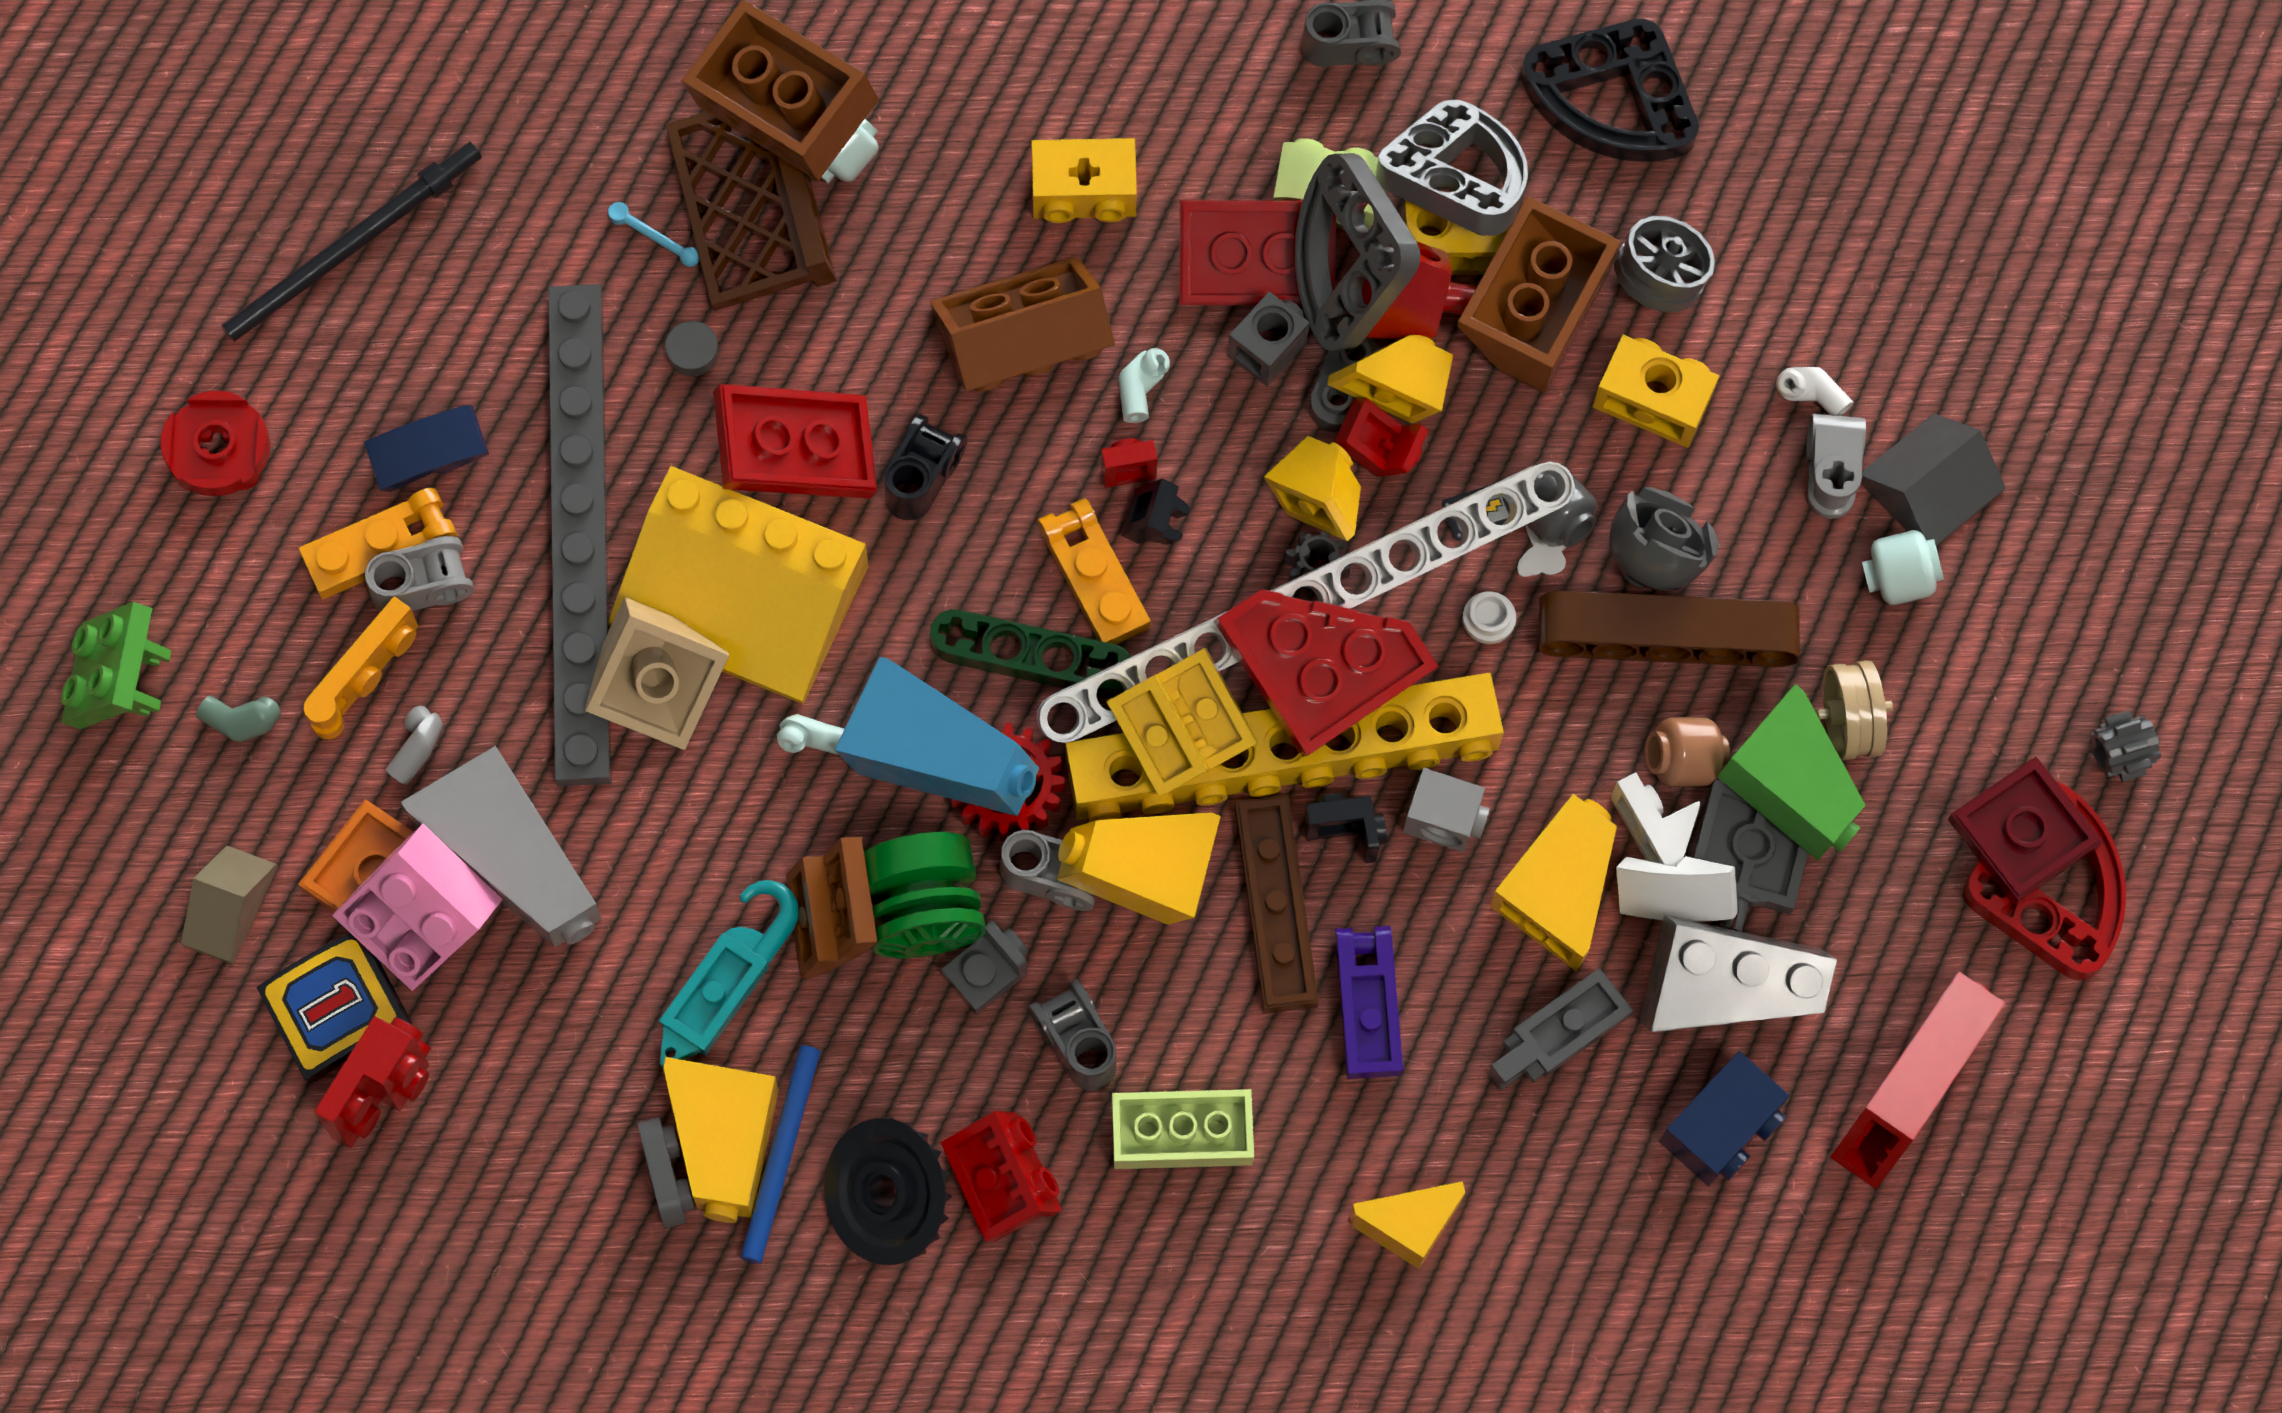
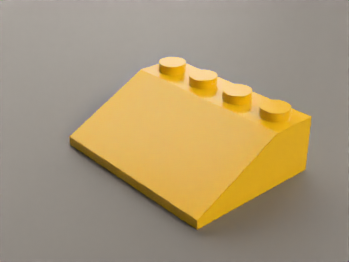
(745, 579)

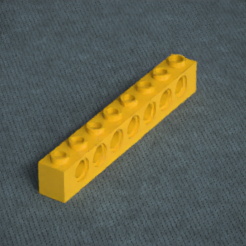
(1464, 700)

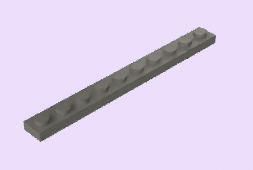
(578, 529)

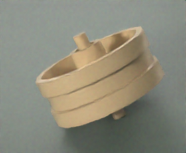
(1855, 709)

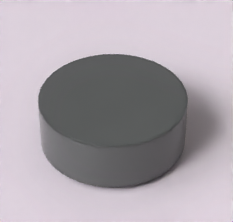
(692, 348)

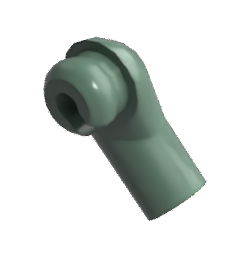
(240, 722)

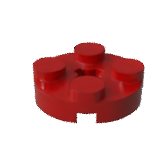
(232, 468)

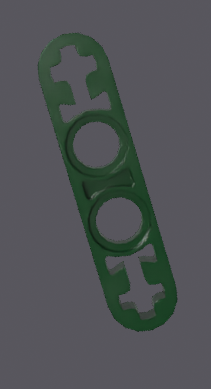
(1034, 643)

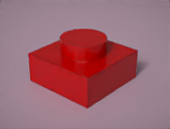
(1128, 462)

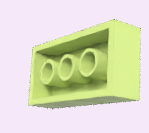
(1182, 1129)

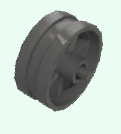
(1658, 273)

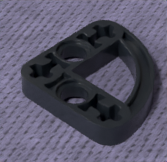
(1637, 68)

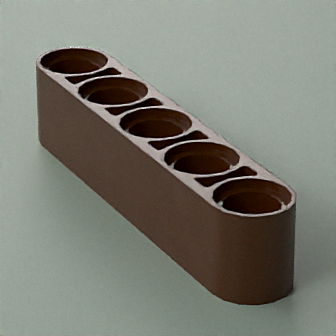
(1669, 629)

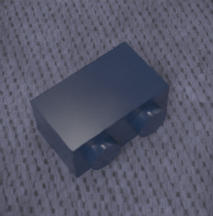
(1725, 1120)

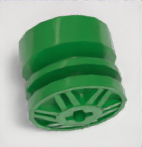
(923, 895)

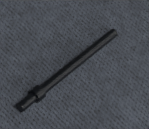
(432, 181)

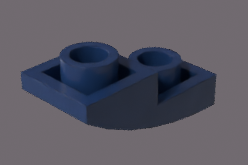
(425, 447)

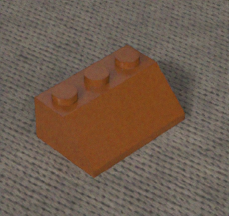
(1538, 292)
(1023, 324)

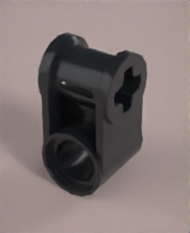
(924, 459)

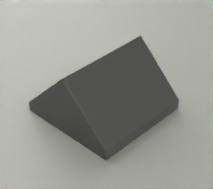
(1935, 478)

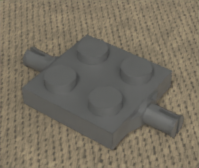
(1764, 857)

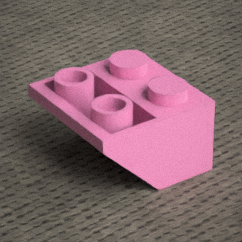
(418, 907)

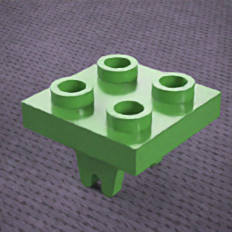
(108, 667)

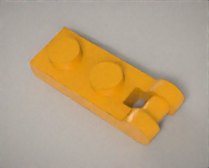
(343, 556)
(1094, 574)
(360, 668)

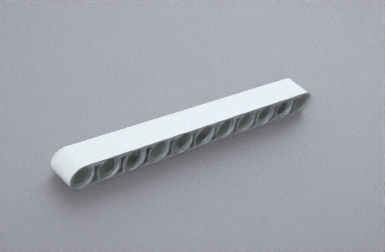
(1326, 583)

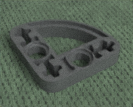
(1473, 202)
(1387, 252)

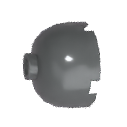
(1659, 541)

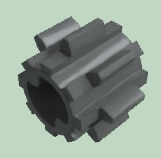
(1314, 547)
(2125, 746)

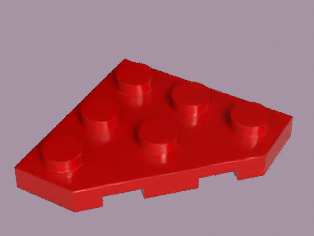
(1322, 661)

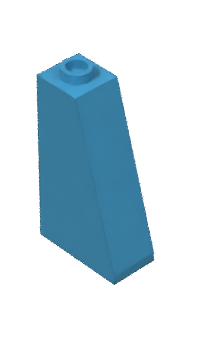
(932, 744)

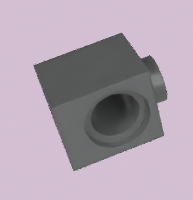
(1263, 357)

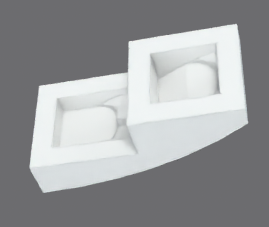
(1689, 891)

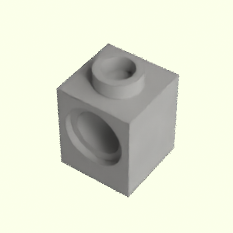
(1446, 811)

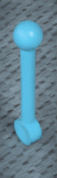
(620, 215)

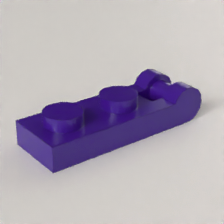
(1369, 1004)

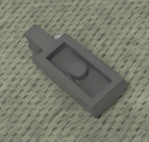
(1561, 1030)

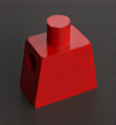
(1423, 299)

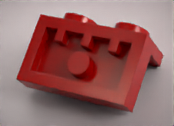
(1001, 1174)

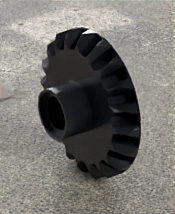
(862, 1194)

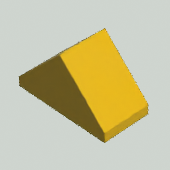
(1408, 1221)

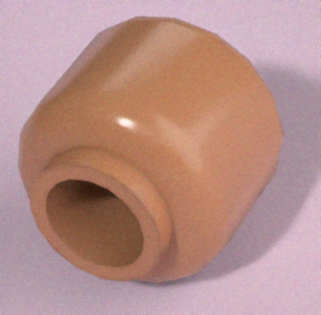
(1686, 751)

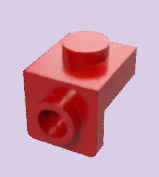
(1380, 440)

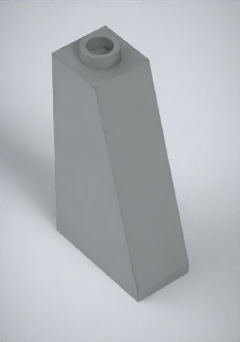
(506, 843)

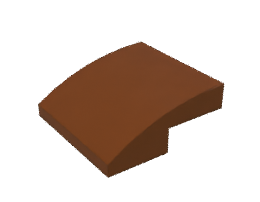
(833, 907)

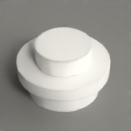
(1489, 617)

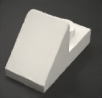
(1657, 837)

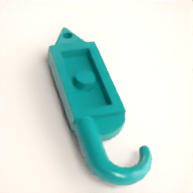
(726, 978)

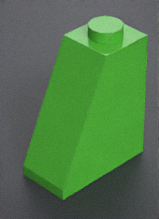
(1797, 777)

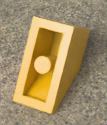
(1400, 378)
(1318, 487)

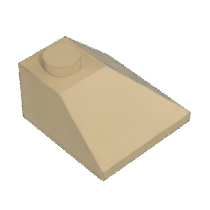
(654, 674)

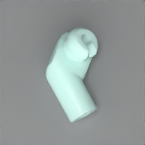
(1138, 380)
(802, 731)

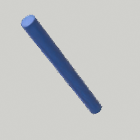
(780, 1154)

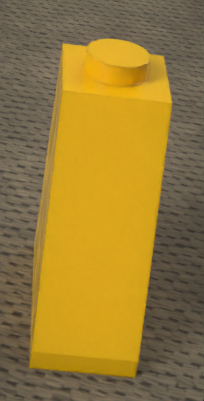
(1142, 862)
(1560, 881)
(722, 1132)

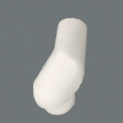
(1815, 386)

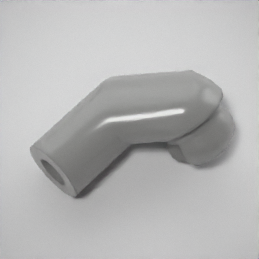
(418, 747)

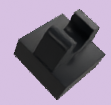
(1151, 512)

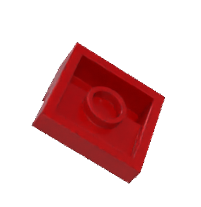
(384, 1068)

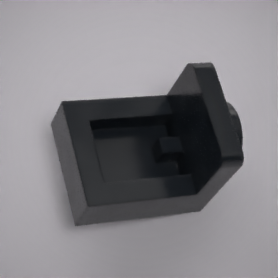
(1338, 817)

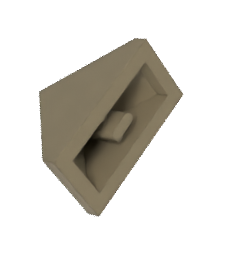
(225, 903)

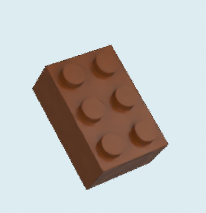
(780, 89)

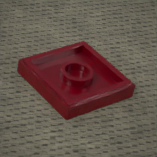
(2025, 830)

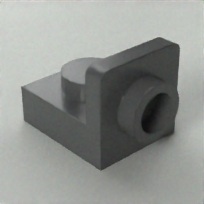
(987, 968)

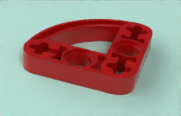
(2110, 913)

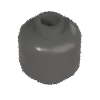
(1569, 523)

